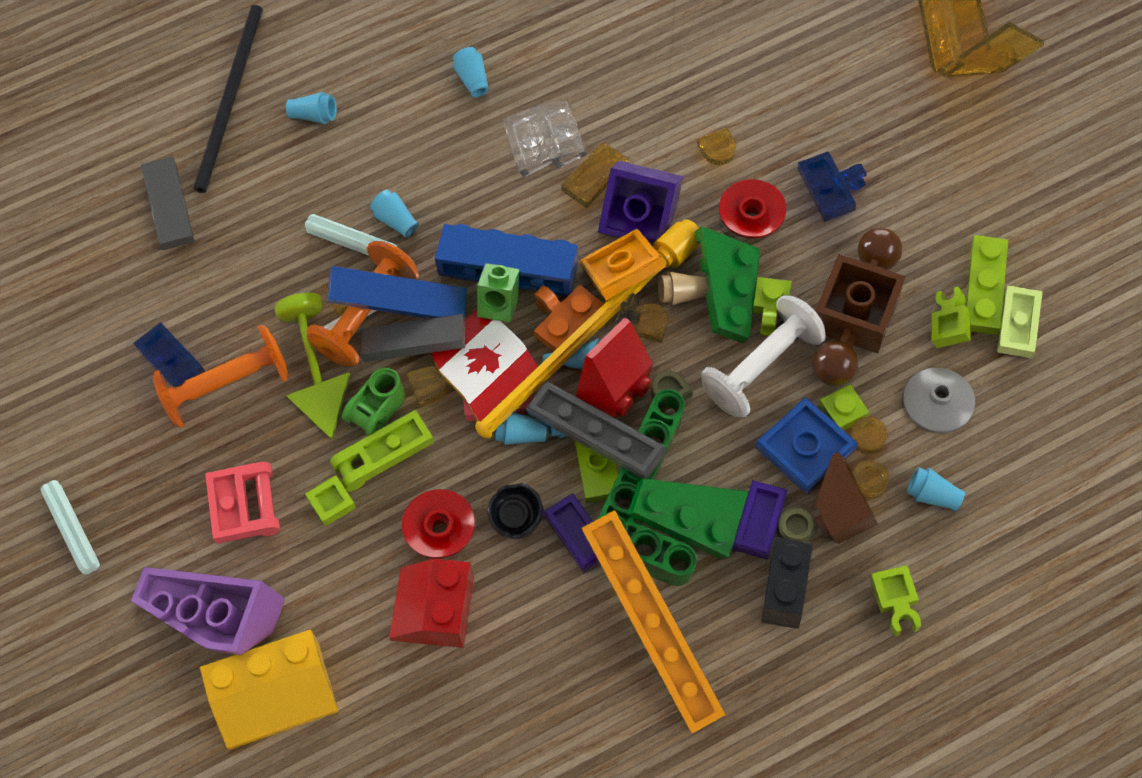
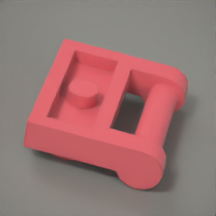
(230, 505)

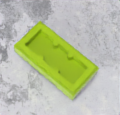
(596, 473)

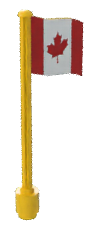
(498, 371)

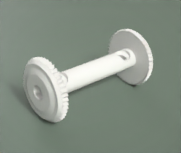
(799, 322)

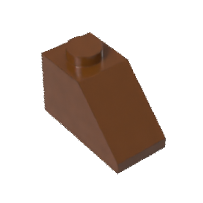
(842, 503)

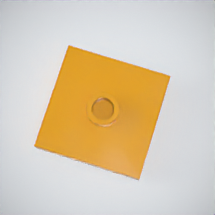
(622, 264)

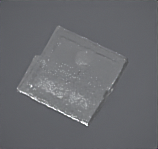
(544, 137)

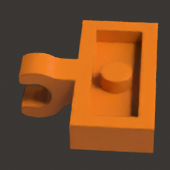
(563, 317)

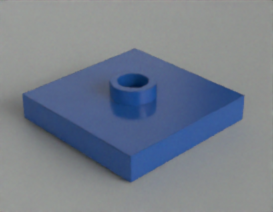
(804, 444)

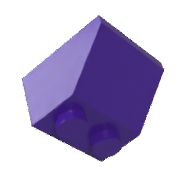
(640, 201)

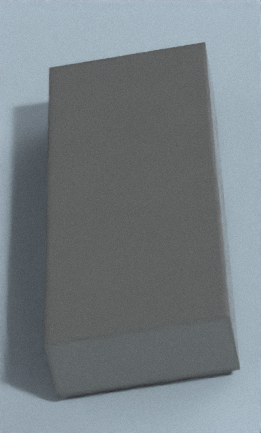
(167, 203)
(413, 338)

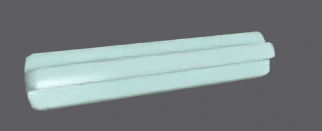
(339, 233)
(70, 527)

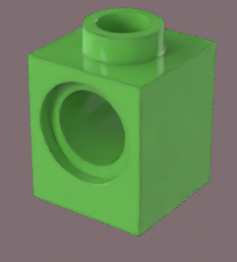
(497, 292)

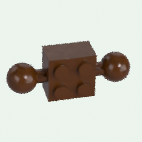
(858, 305)

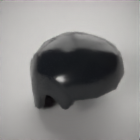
(515, 511)

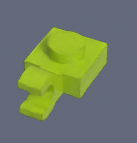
(765, 300)

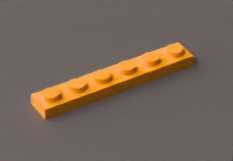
(653, 622)

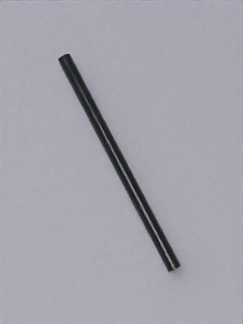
(227, 101)

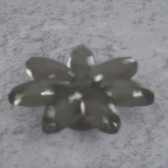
(628, 310)

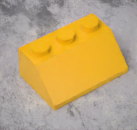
(269, 689)

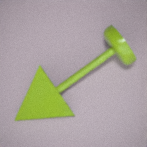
(323, 399)

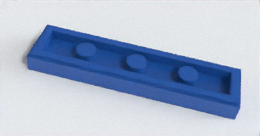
(394, 294)

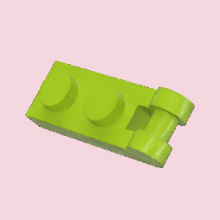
(382, 450)

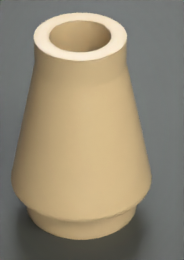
(680, 288)

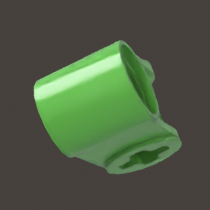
(372, 408)

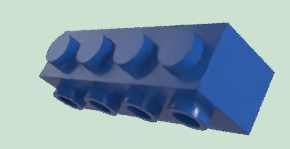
(541, 262)

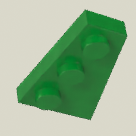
(731, 281)
(691, 513)

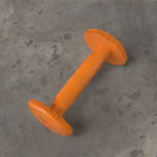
(334, 342)
(219, 376)

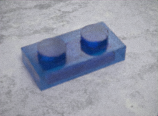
(168, 355)

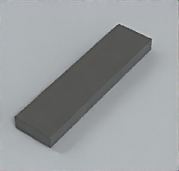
(596, 430)

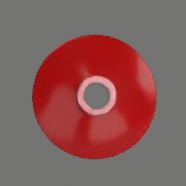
(752, 197)
(437, 508)

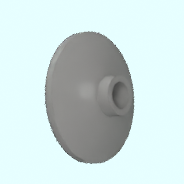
(937, 413)

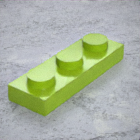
(986, 283)

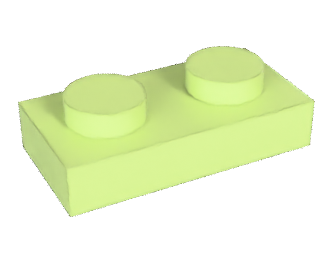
(1019, 322)

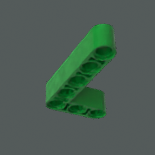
(664, 547)

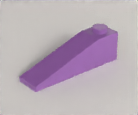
(211, 609)

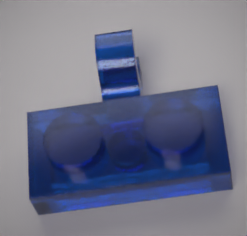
(829, 186)

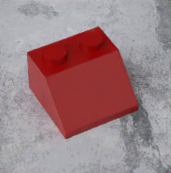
(615, 371)
(433, 603)

